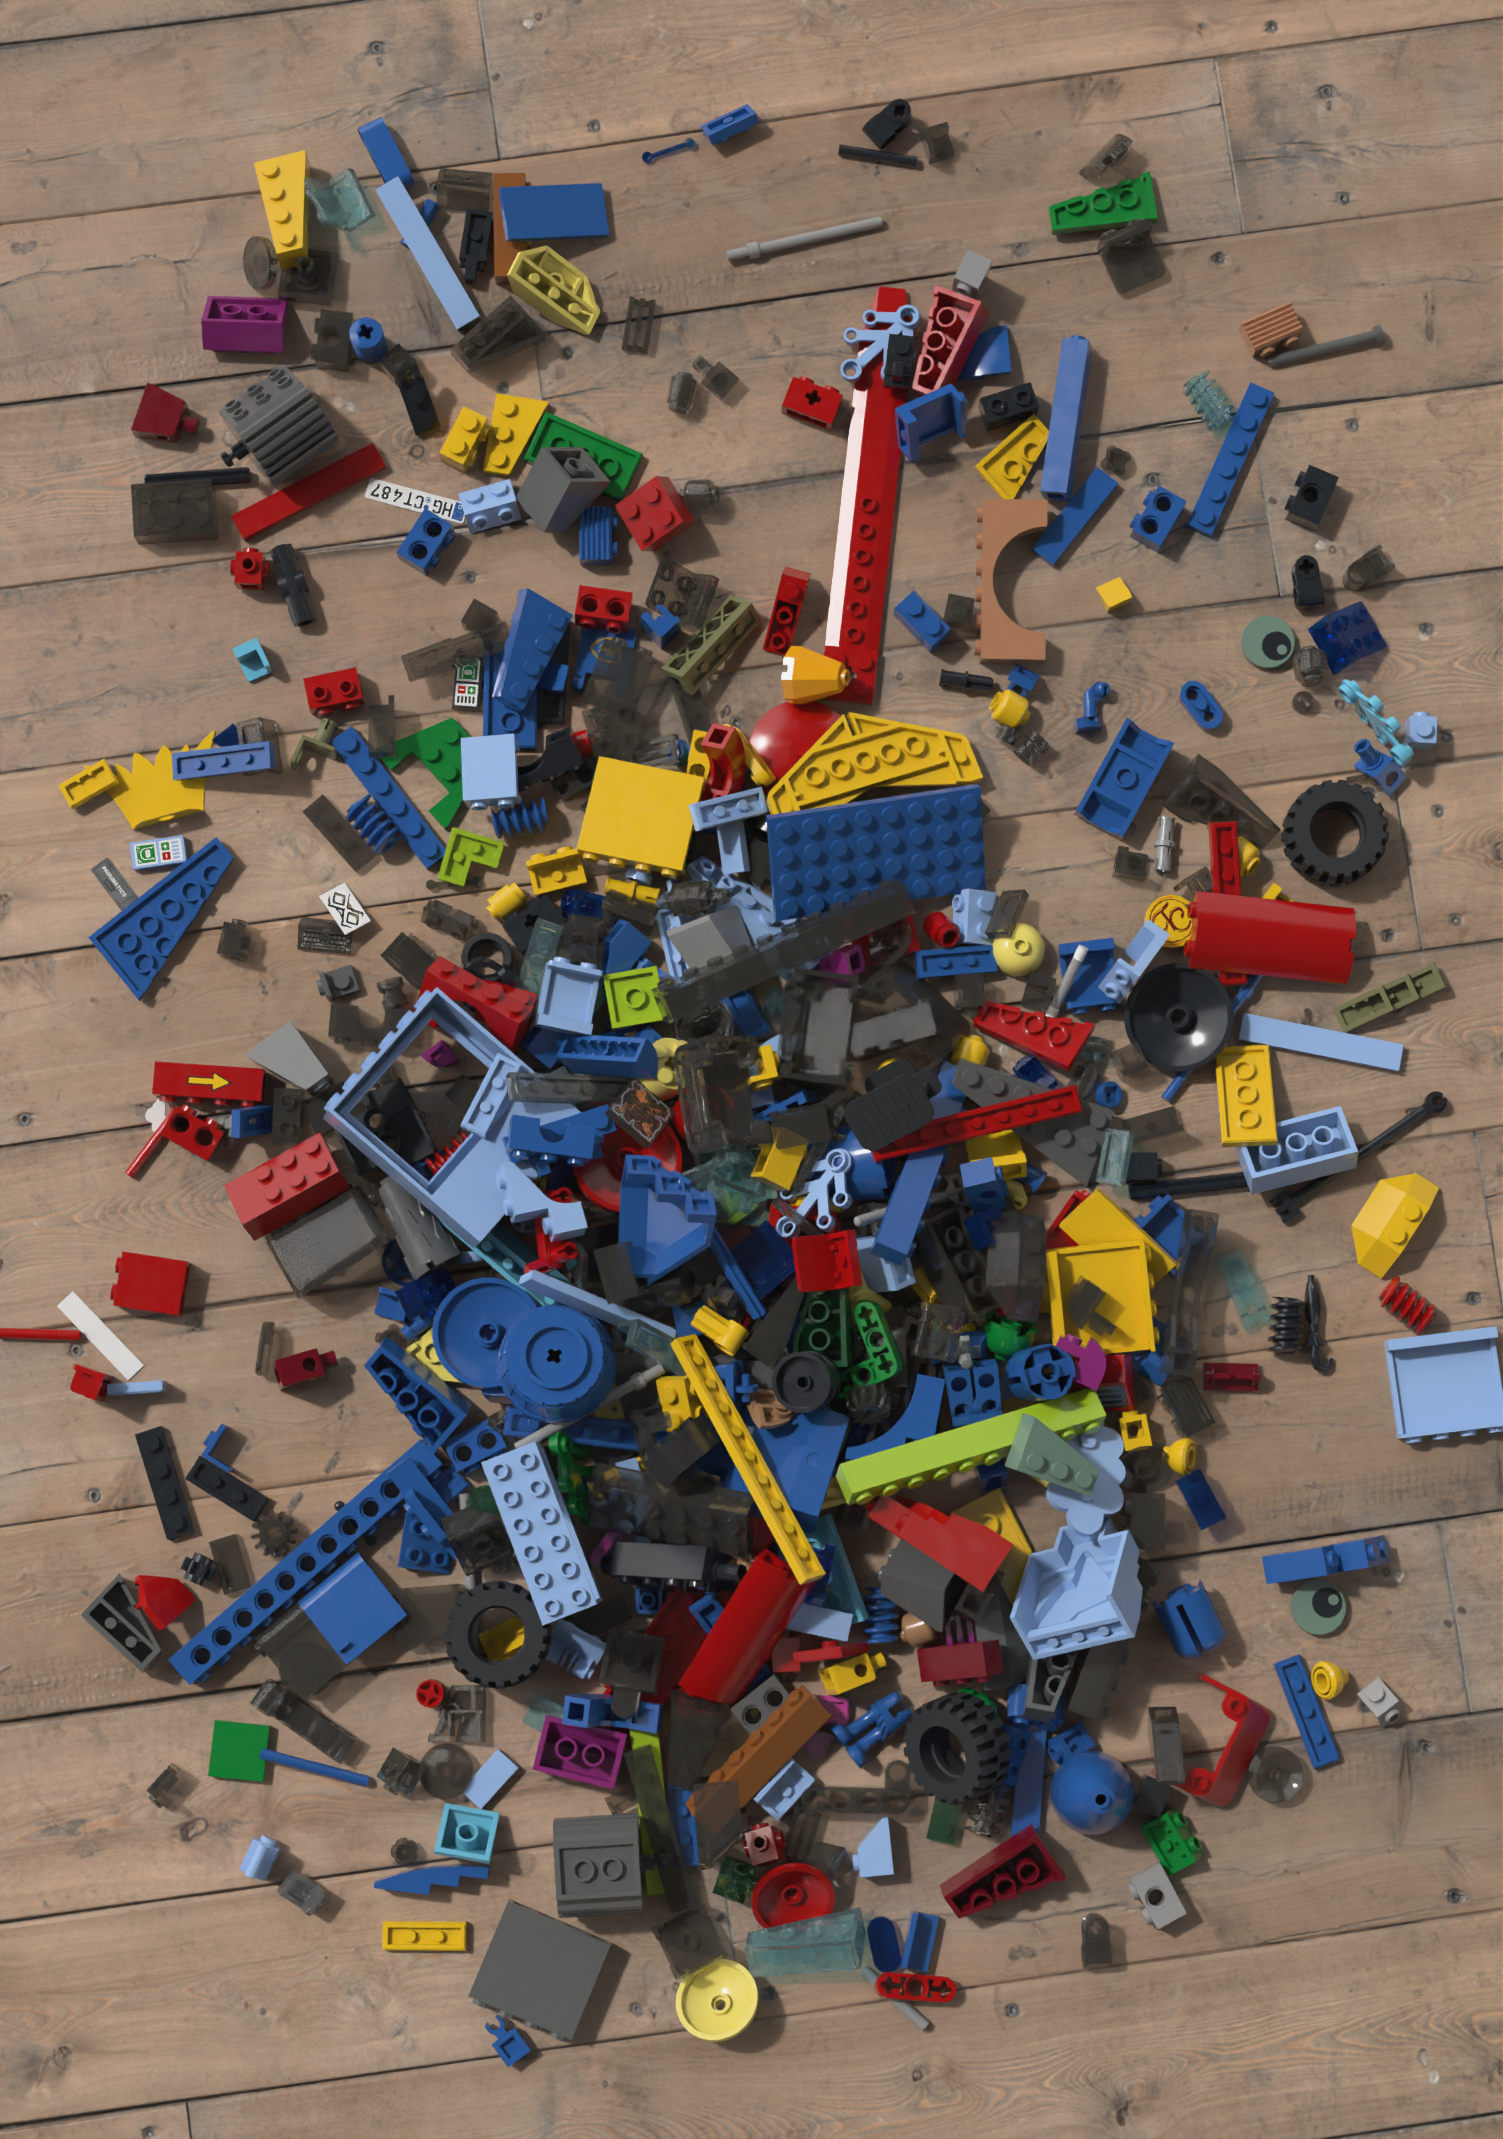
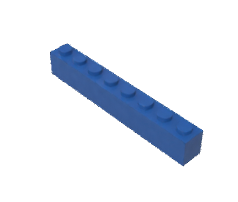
(916, 1180)

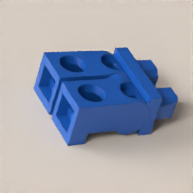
(969, 1406)

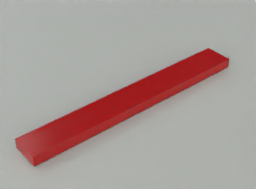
(984, 1121)

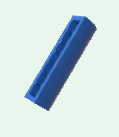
(609, 1056)

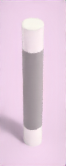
(1067, 981)

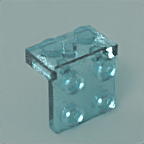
(340, 201)

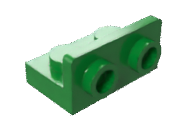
(1172, 1840)

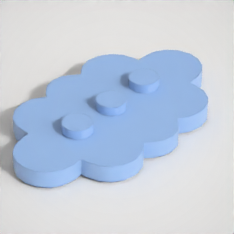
(1086, 1512)

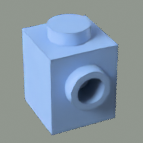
(1420, 731)

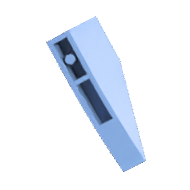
(753, 905)

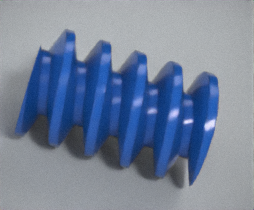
(368, 339)
(520, 819)
(372, 826)
(880, 1618)

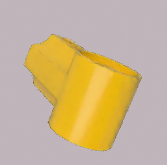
(725, 1334)

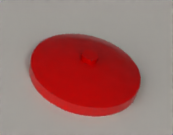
(789, 733)
(602, 1177)

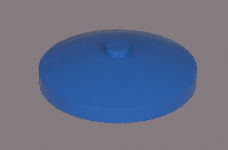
(472, 1327)

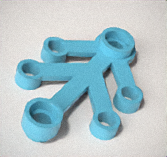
(1368, 712)

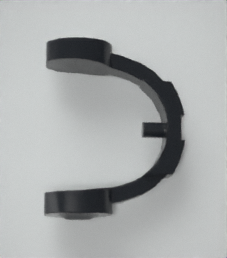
(505, 972)

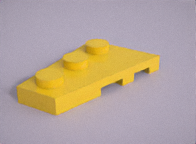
(510, 430)
(1013, 458)

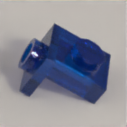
(1032, 1070)

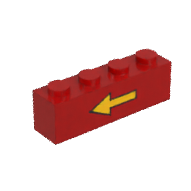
(209, 1082)

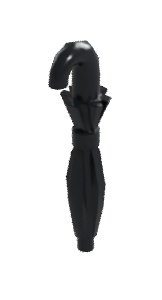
(1314, 1340)

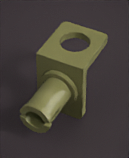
(318, 744)

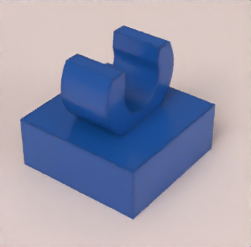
(1023, 677)

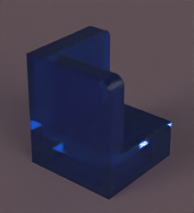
(980, 1227)

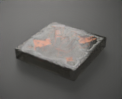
(640, 1112)

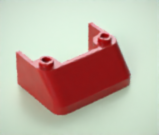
(1251, 1725)

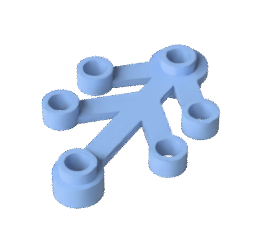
(879, 337)
(819, 1191)

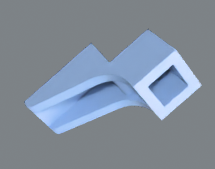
(526, 1202)

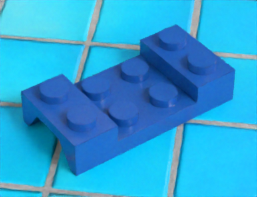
(1123, 779)

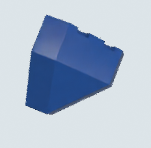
(662, 1217)

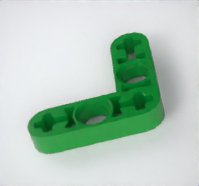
(877, 1362)

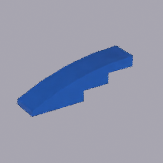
(421, 1879)

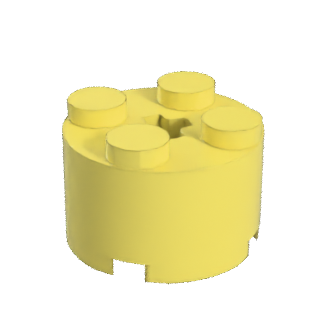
(665, 1082)

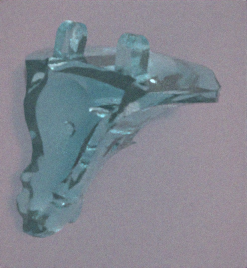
(736, 1195)

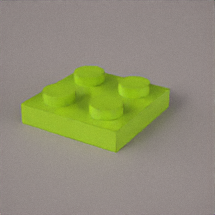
(631, 997)

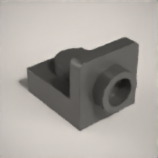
(337, 983)

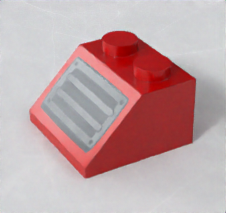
(1116, 1386)

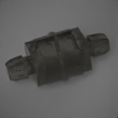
(693, 898)

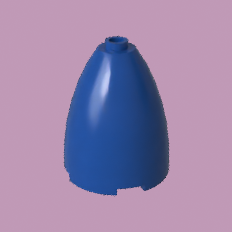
(865, 1179)
(1078, 1784)

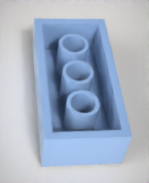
(1304, 1151)

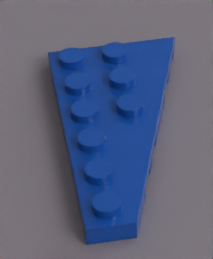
(151, 927)

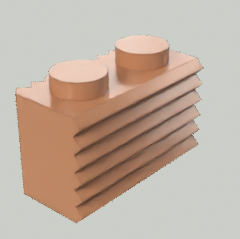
(1271, 330)

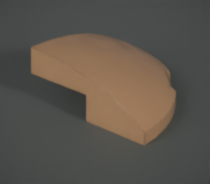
(767, 1411)

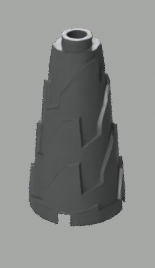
(417, 1231)

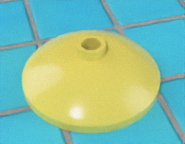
(707, 1989)

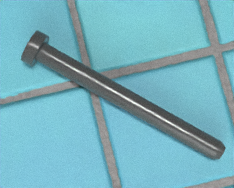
(1287, 357)

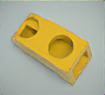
(698, 759)

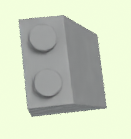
(709, 937)
(291, 1059)

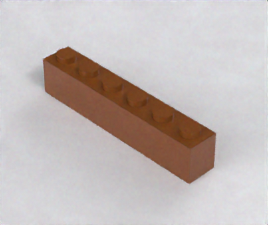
(771, 1744)

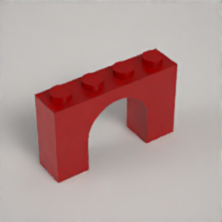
(503, 1014)

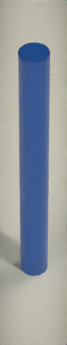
(314, 1767)

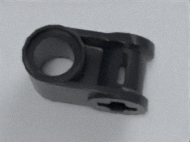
(885, 126)
(1307, 588)

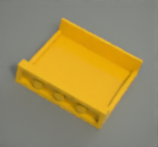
(640, 817)
(1123, 1275)

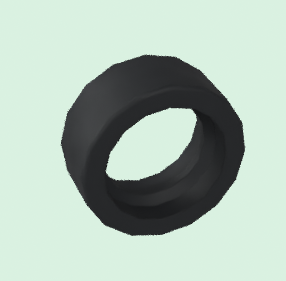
(482, 938)

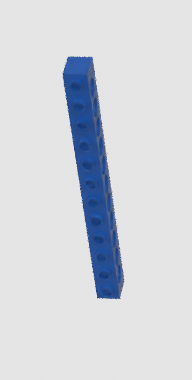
(186, 1658)

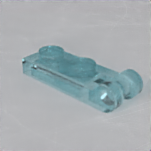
(1243, 1289)

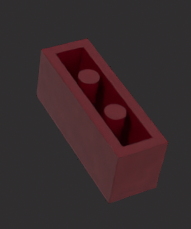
(960, 1662)

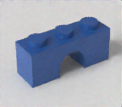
(526, 1140)

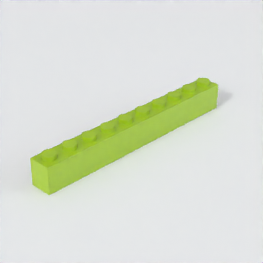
(963, 1448)

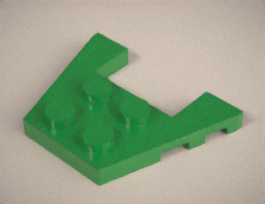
(440, 753)

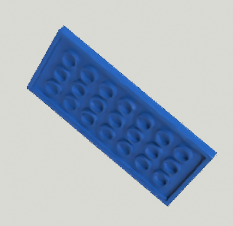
(838, 850)

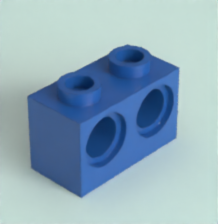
(1160, 520)
(419, 539)
(472, 1439)

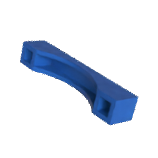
(620, 952)

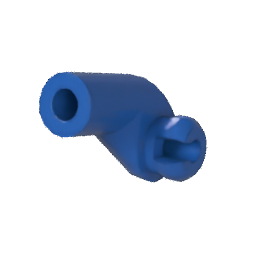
(1093, 696)

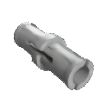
(1164, 844)

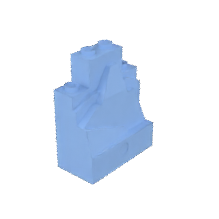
(1079, 1592)

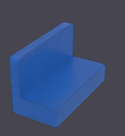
(919, 1941)

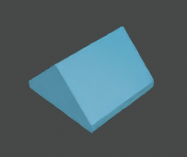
(467, 1833)

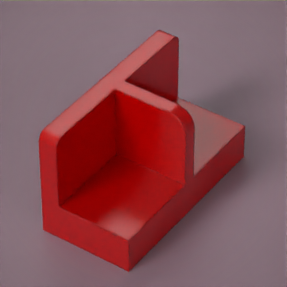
(90, 1382)

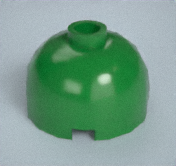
(1007, 1336)

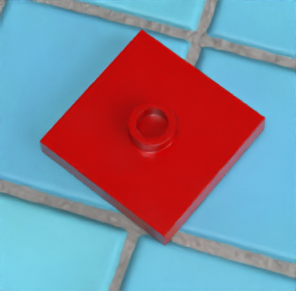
(831, 1650)

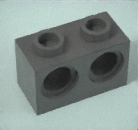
(758, 1700)

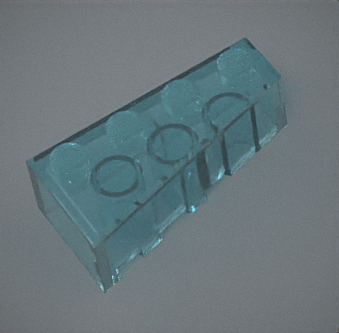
(808, 1945)

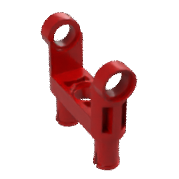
(554, 1254)

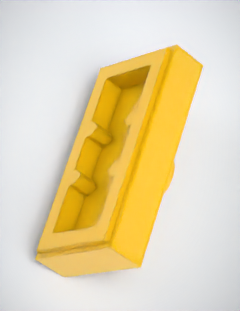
(88, 784)

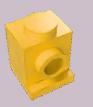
(1142, 1436)

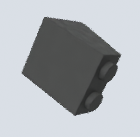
(560, 487)
(920, 1585)

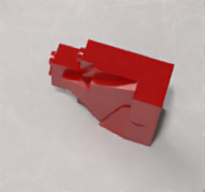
(953, 1541)

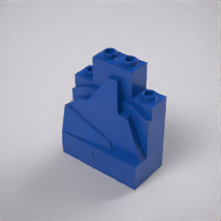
(797, 1455)

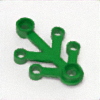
(571, 1473)

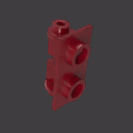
(1231, 1376)

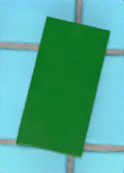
(614, 459)

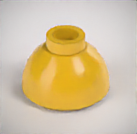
(1182, 1456)
(1328, 1679)

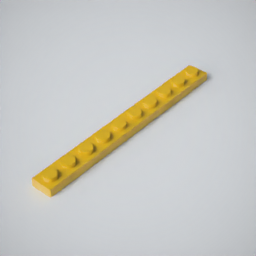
(748, 1459)

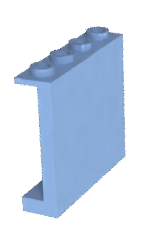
(1445, 1384)

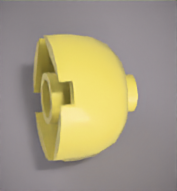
(1019, 953)

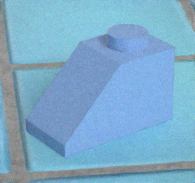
(874, 1851)

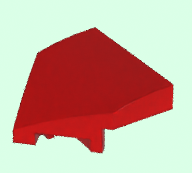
(162, 1598)

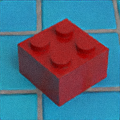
(655, 513)

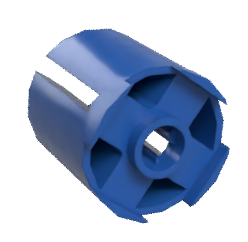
(1034, 1385)
(1190, 1621)

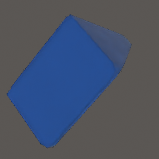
(554, 678)

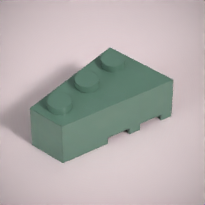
(1048, 1457)

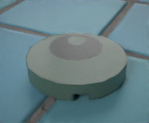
(1267, 642)
(1318, 1607)

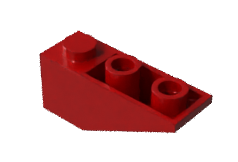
(786, 610)

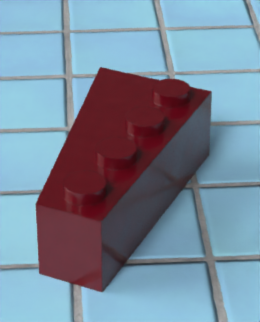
(1003, 1873)

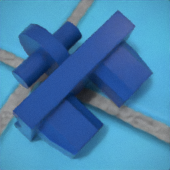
(737, 1382)

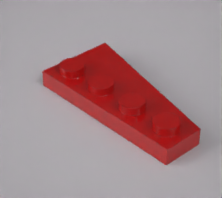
(1040, 1035)

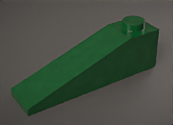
(827, 1326)

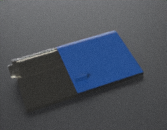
(330, 1626)

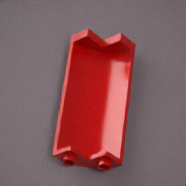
(1270, 937)
(746, 1631)

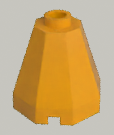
(811, 676)

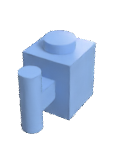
(260, 1857)

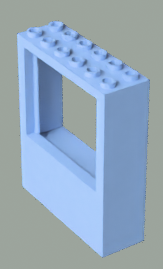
(465, 1187)
(542, 1532)

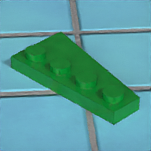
(1105, 207)

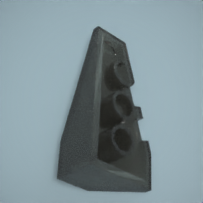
(1209, 796)

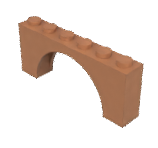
(1000, 637)

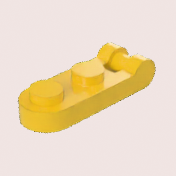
(760, 772)

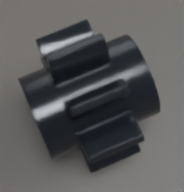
(198, 1568)

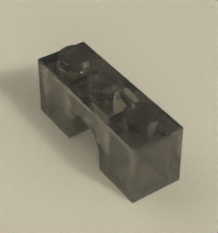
(346, 1025)

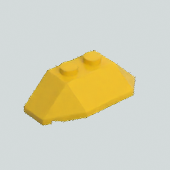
(1390, 1220)

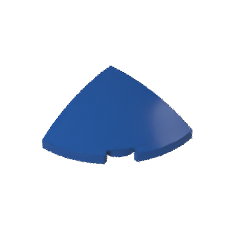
(988, 356)

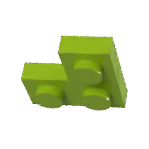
(465, 848)

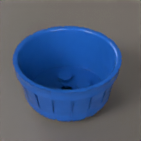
(553, 1389)

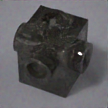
(400, 1772)

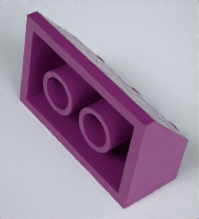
(244, 324)
(580, 1752)

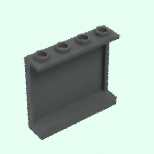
(539, 1970)

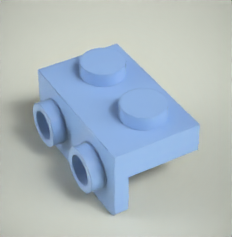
(489, 506)
(972, 915)
(783, 1788)

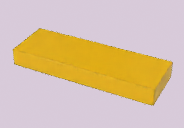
(425, 1935)

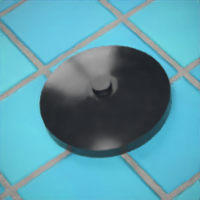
(1179, 1017)

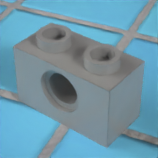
(972, 275)
(1168, 1908)

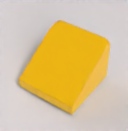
(1114, 594)

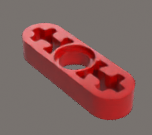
(935, 1982)

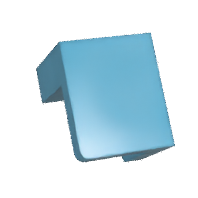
(252, 660)

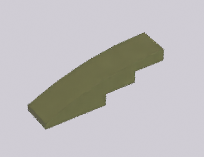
(1389, 997)

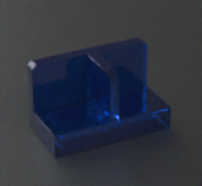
(1200, 1499)

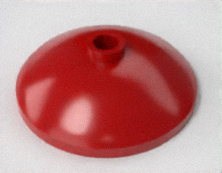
(777, 1905)

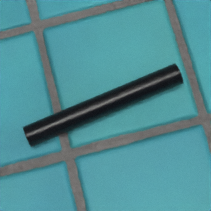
(877, 155)

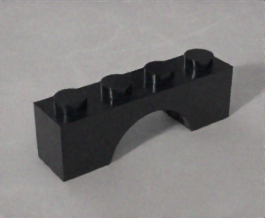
(560, 755)

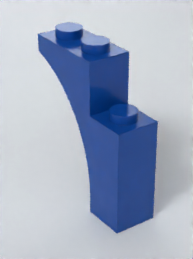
(915, 1424)
(1326, 1559)

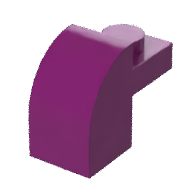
(844, 960)
(1091, 1362)

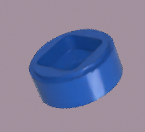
(1108, 1094)

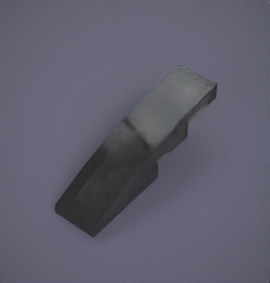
(456, 652)

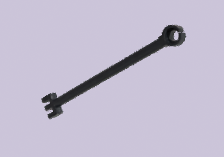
(1290, 1202)

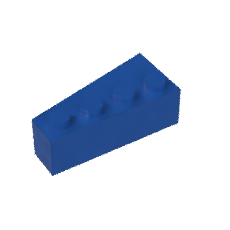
(530, 644)
(418, 1393)

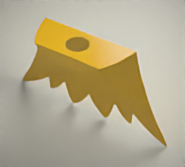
(151, 793)

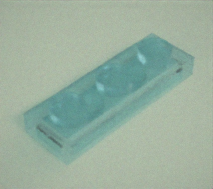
(540, 950)

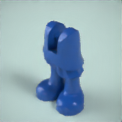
(886, 1726)

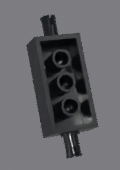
(673, 1567)

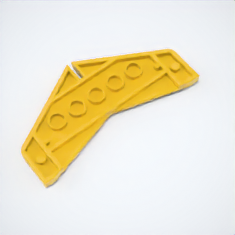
(876, 756)

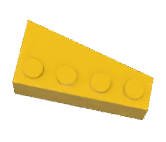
(286, 204)

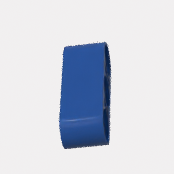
(385, 152)

